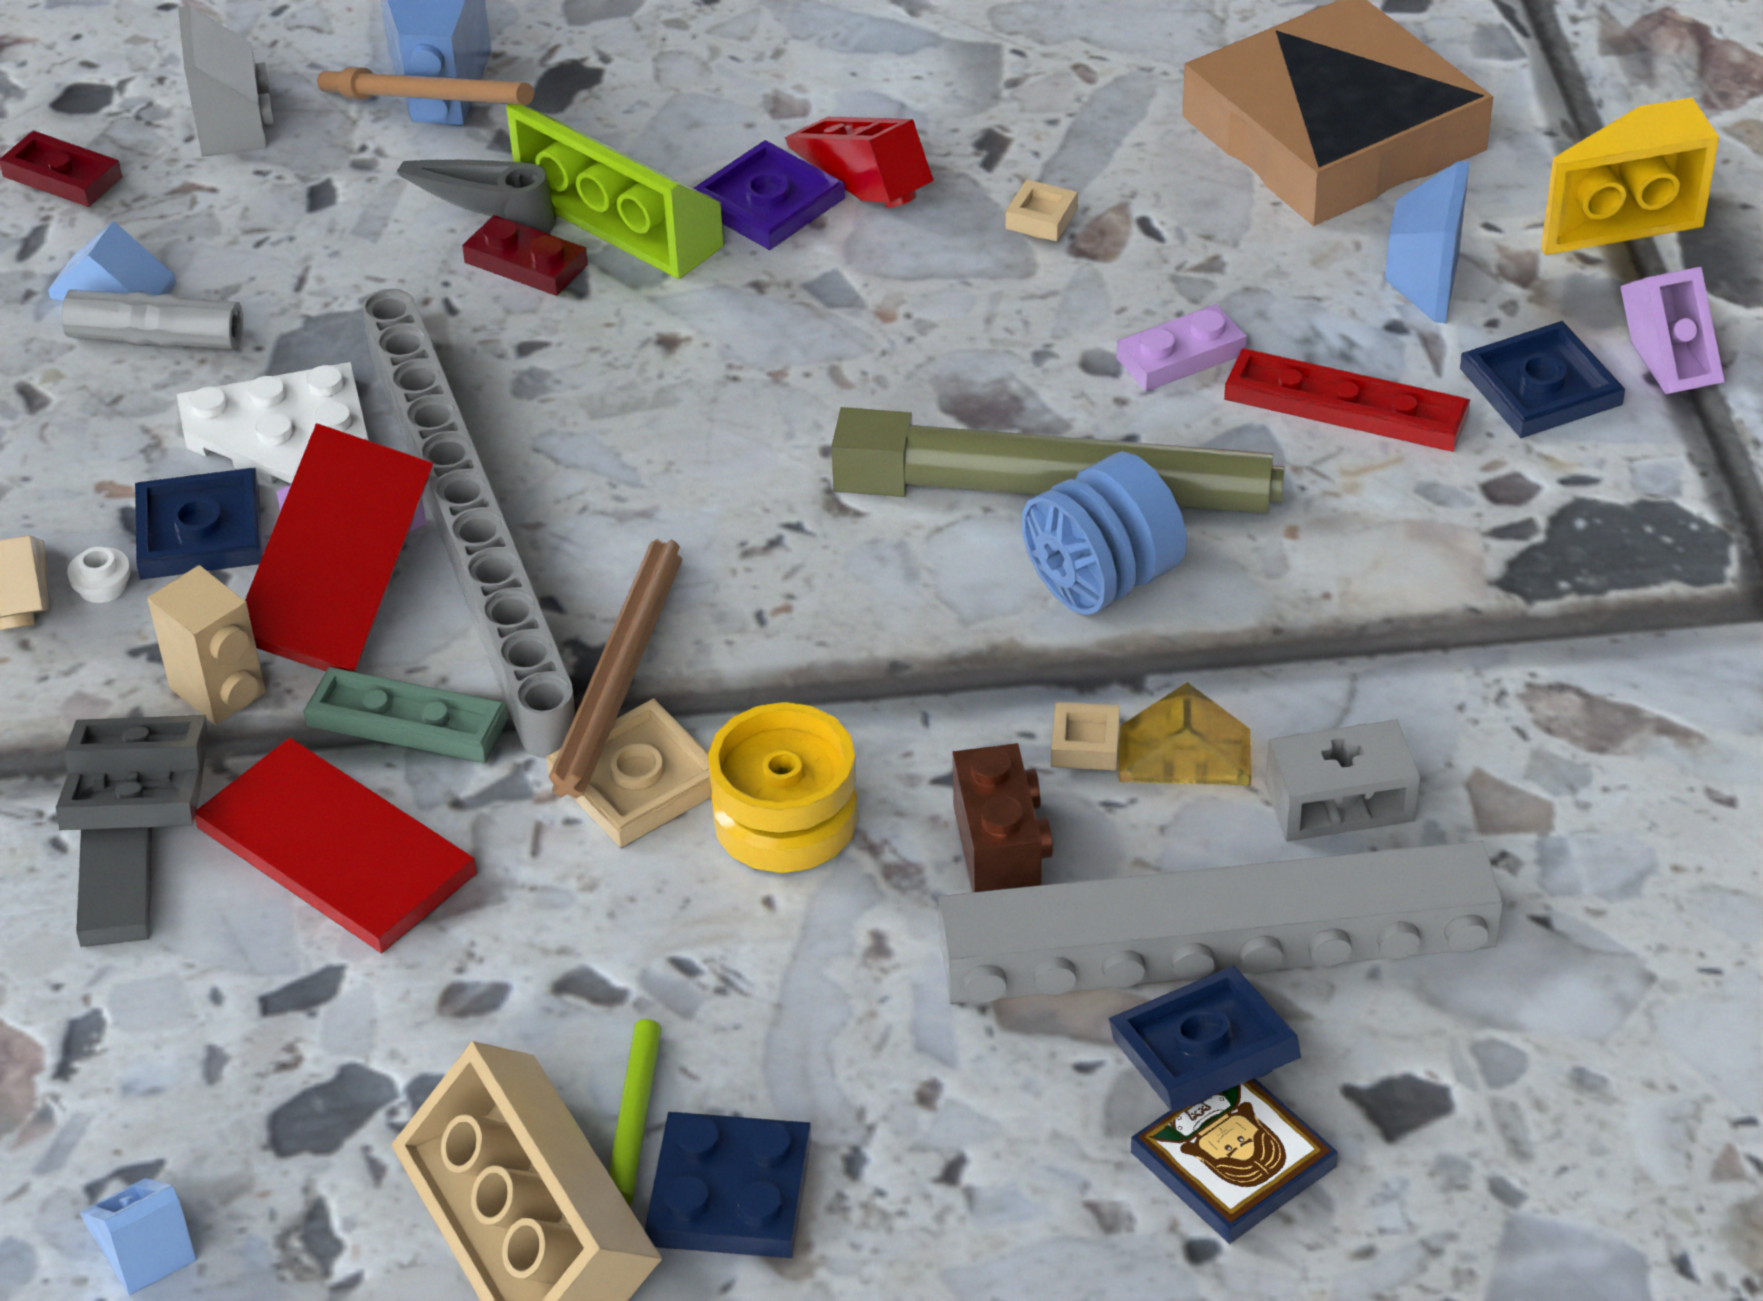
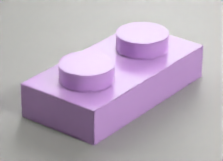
(1180, 347)

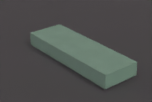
(406, 714)

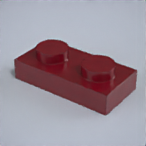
(60, 168)
(525, 255)

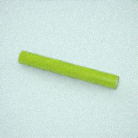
(634, 1106)

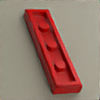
(1347, 399)

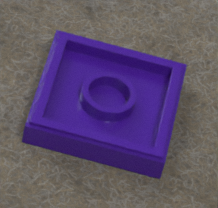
(771, 194)

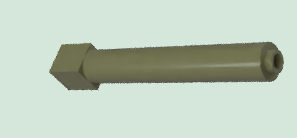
(885, 453)

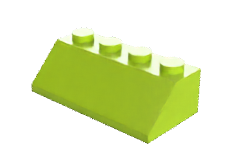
(618, 195)

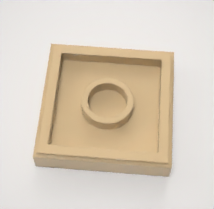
(644, 774)

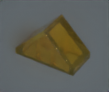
(1185, 742)

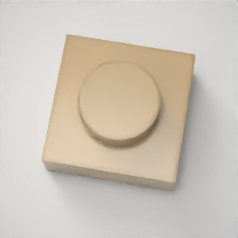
(1041, 210)
(1085, 736)

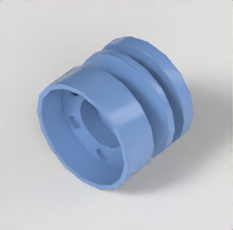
(1104, 532)

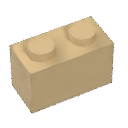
(207, 644)

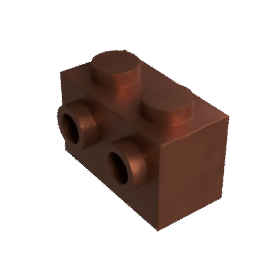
(997, 818)

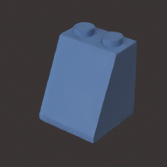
(437, 41)

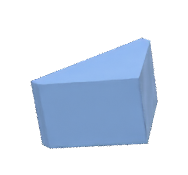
(113, 264)
(141, 1233)

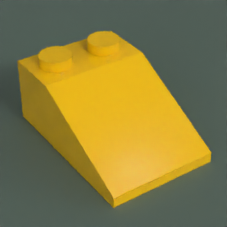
(1632, 179)

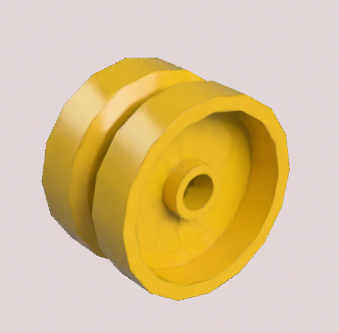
(783, 787)

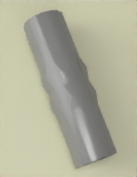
(152, 319)

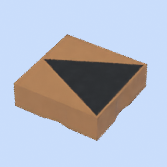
(1336, 107)

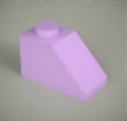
(1674, 329)

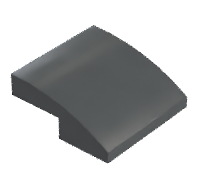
(133, 772)

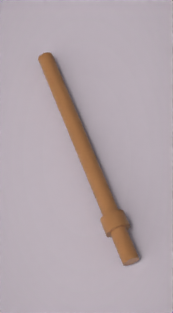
(363, 83)

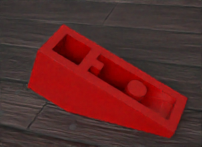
(870, 155)

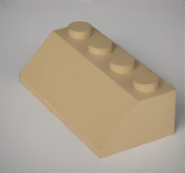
(521, 1186)

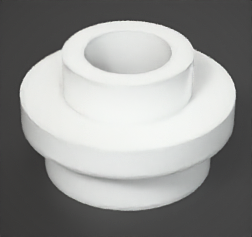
(99, 574)

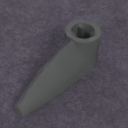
(488, 187)

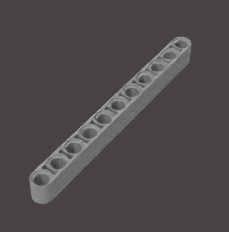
(471, 524)

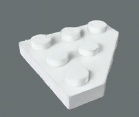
(271, 418)

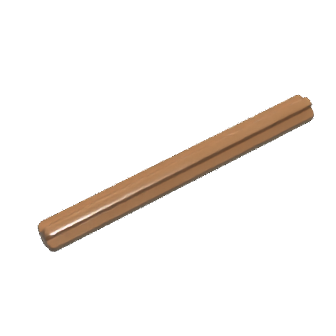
(615, 670)

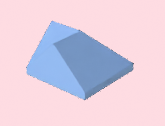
(1427, 241)

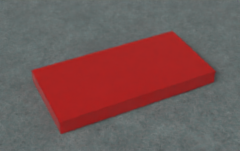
(334, 549)
(335, 844)

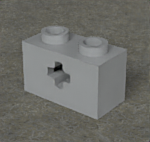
(1342, 780)

